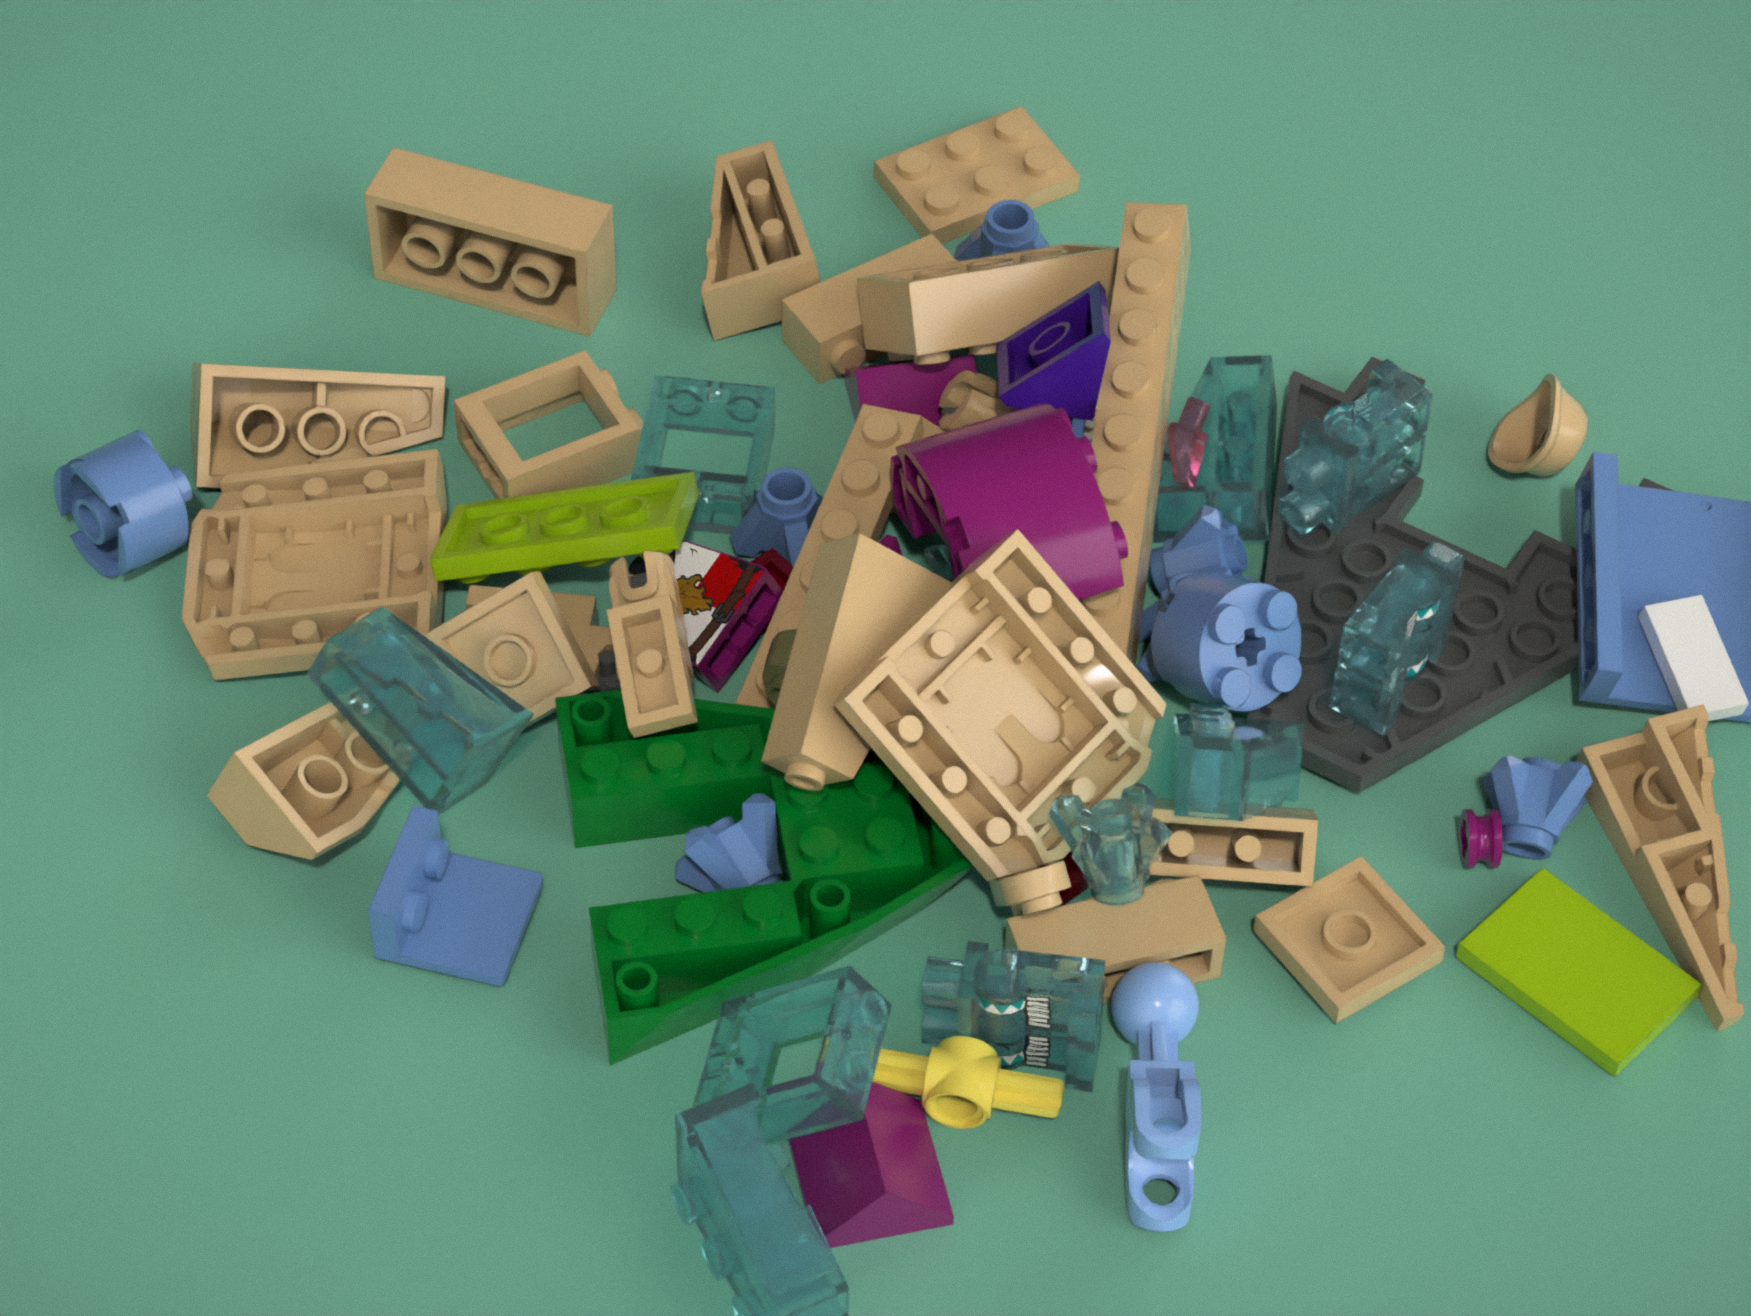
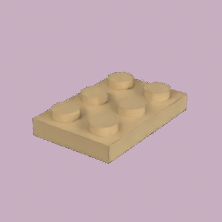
(957, 177)

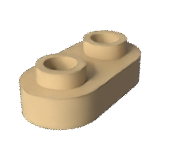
(1032, 888)

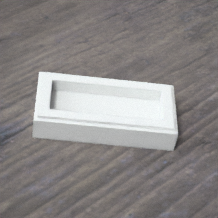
(1693, 657)

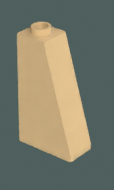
(851, 612)

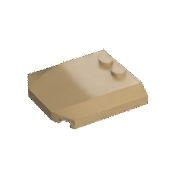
(310, 553)
(1004, 707)

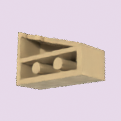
(754, 244)

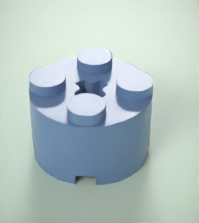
(124, 504)
(1228, 641)

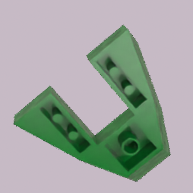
(848, 855)

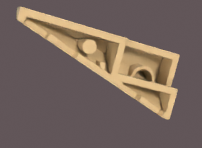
(1662, 821)

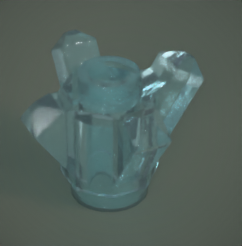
(1113, 841)

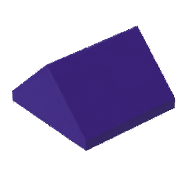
(1058, 357)

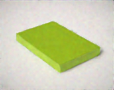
(1578, 971)

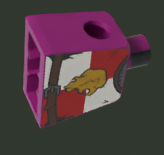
(722, 605)

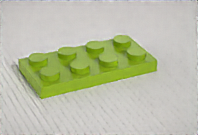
(565, 528)

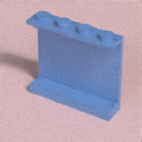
(1646, 550)

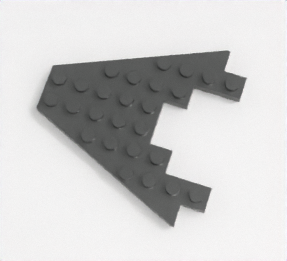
(1505, 636)

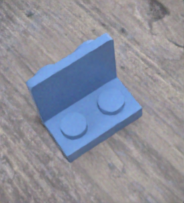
(449, 907)

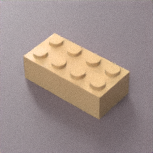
(491, 241)
(975, 300)

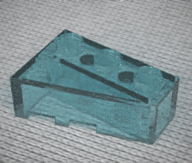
(1237, 455)

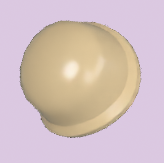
(1540, 432)

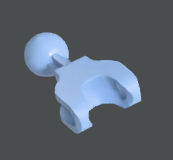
(1156, 1010)

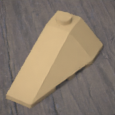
(301, 416)
(303, 786)

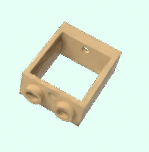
(582, 463)

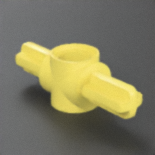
(965, 1083)

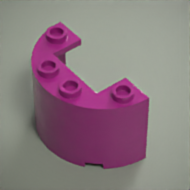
(1008, 476)

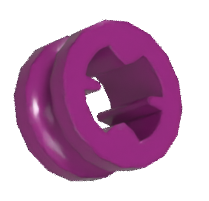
(1480, 838)

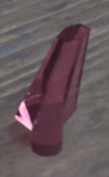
(1188, 442)

